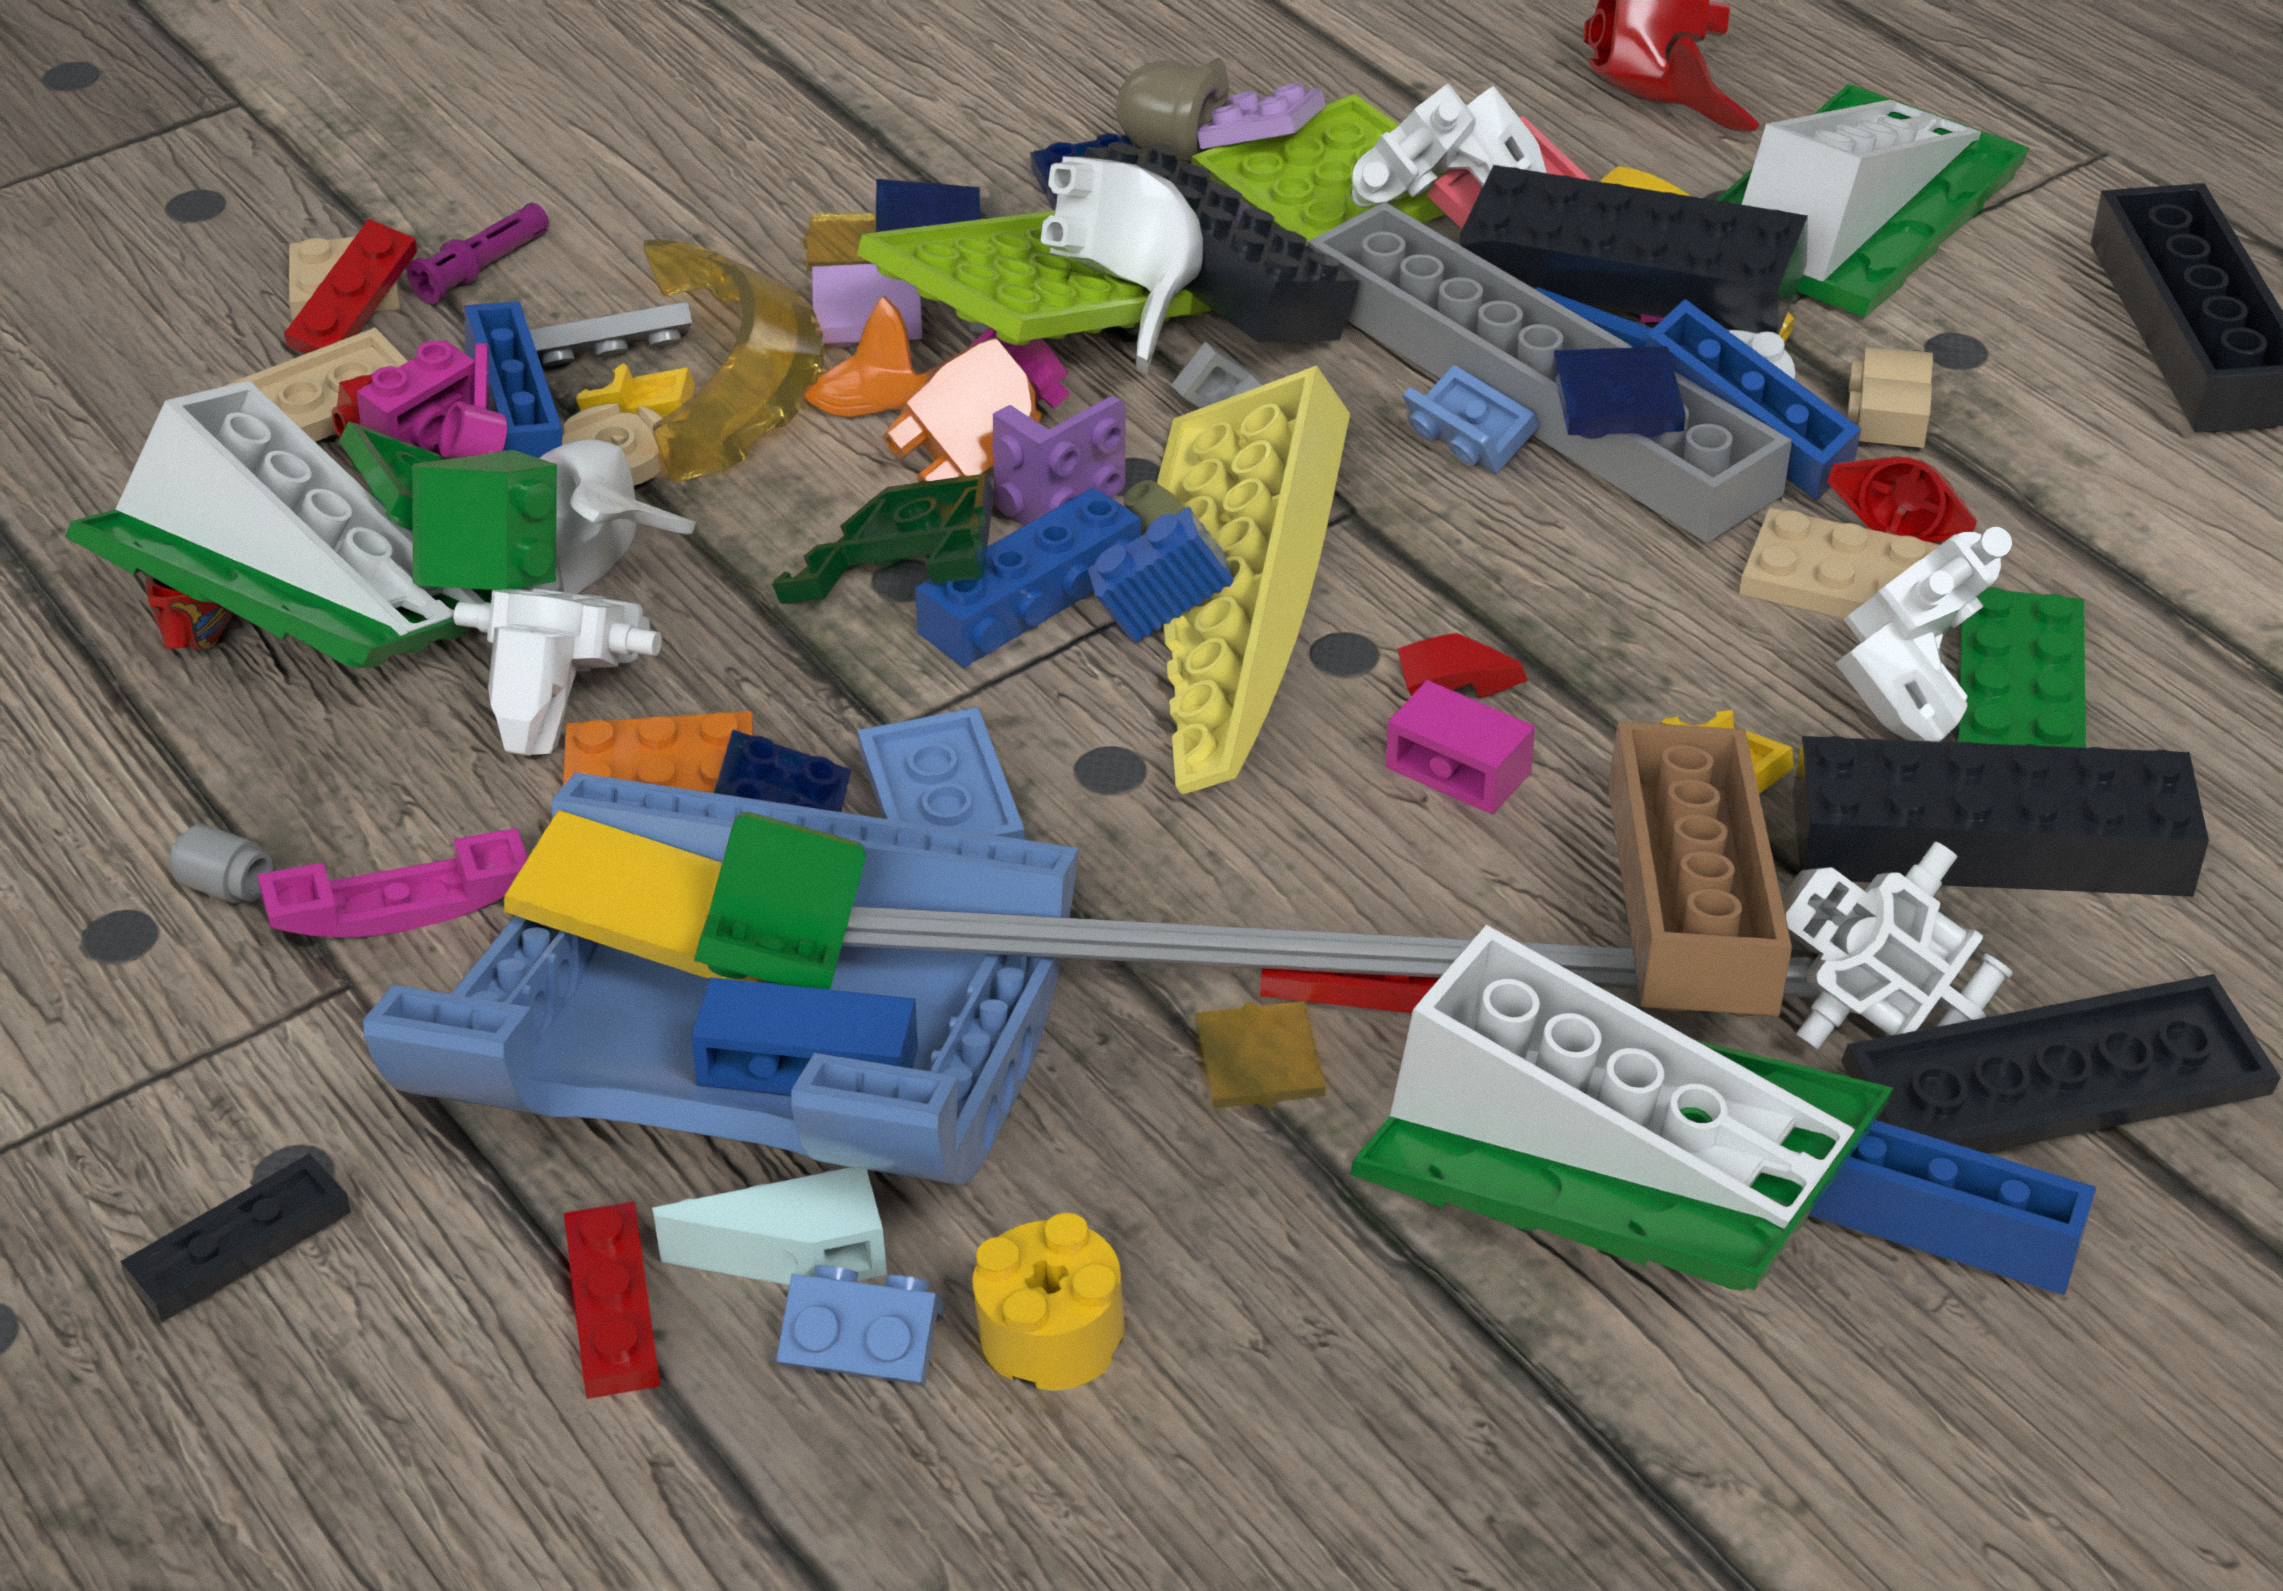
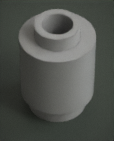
(219, 863)

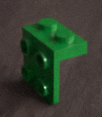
(781, 903)

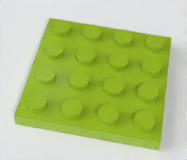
(1308, 173)

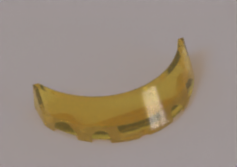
(761, 378)

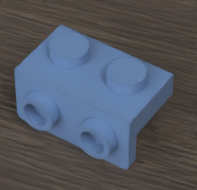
(1471, 419)
(859, 1326)

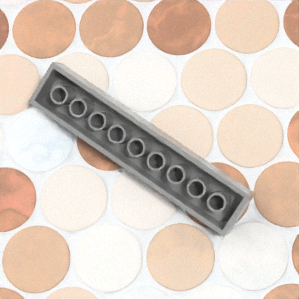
(1459, 310)

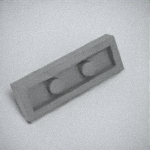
(611, 333)

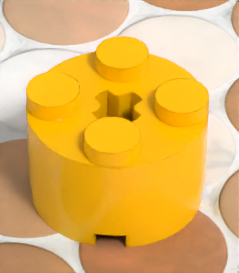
(1049, 1302)

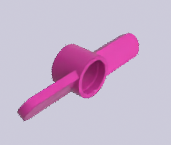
(474, 428)

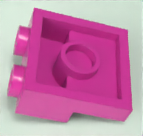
(416, 396)

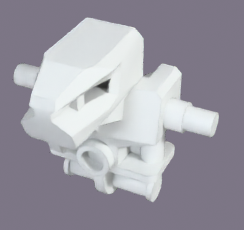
(1440, 138)
(1901, 633)
(538, 648)
(1885, 949)

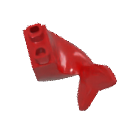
(1631, 54)

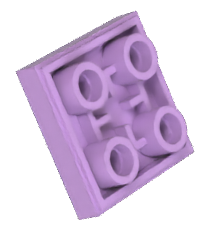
(1259, 118)
(848, 293)

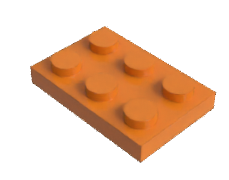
(655, 749)

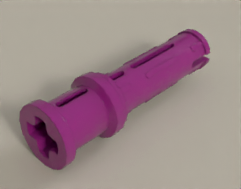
(462, 259)

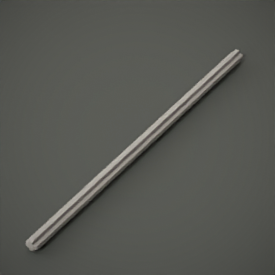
(1222, 945)

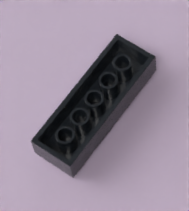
(1640, 247)
(1250, 266)
(2195, 303)
(2006, 812)

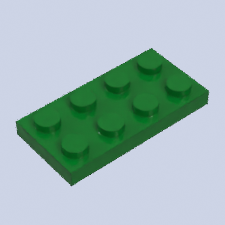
(2023, 670)

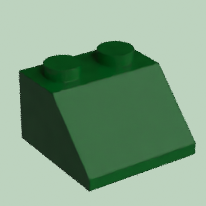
(485, 521)

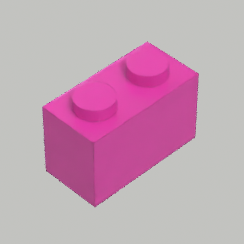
(1460, 747)

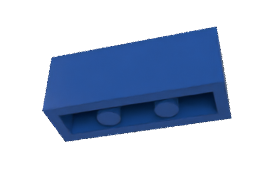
(767, 1032)

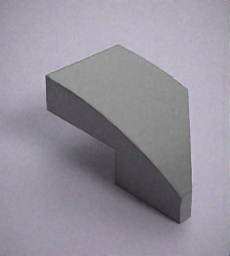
(1213, 377)

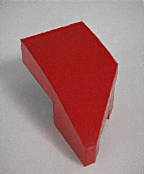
(1456, 662)

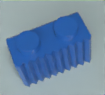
(1160, 574)

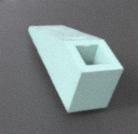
(778, 1228)

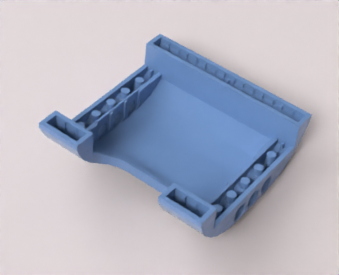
(607, 1033)

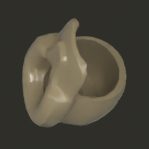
(1170, 103)

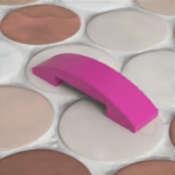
(395, 899)

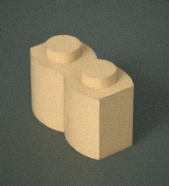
(1891, 396)

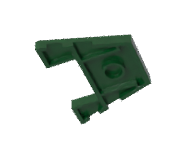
(930, 519)

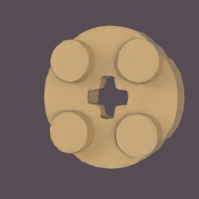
(627, 430)

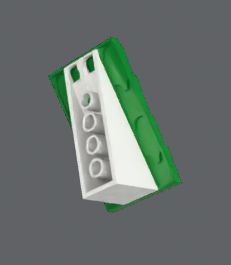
(1876, 189)
(272, 528)
(1606, 1124)

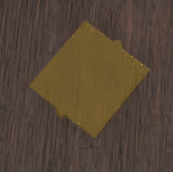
(836, 238)
(1259, 1054)

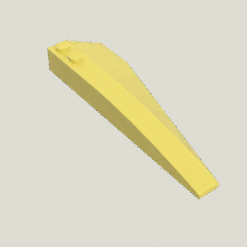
(1264, 488)

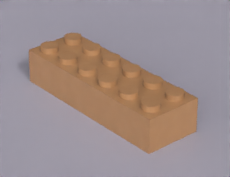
(1697, 871)

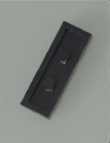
(235, 1237)

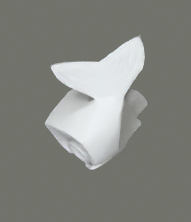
(1128, 228)
(597, 513)

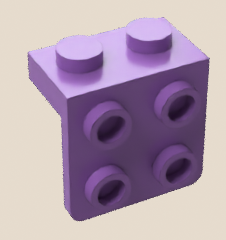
(1047, 467)

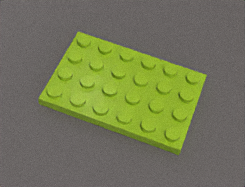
(1010, 280)

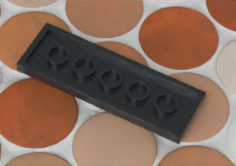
(2068, 1066)

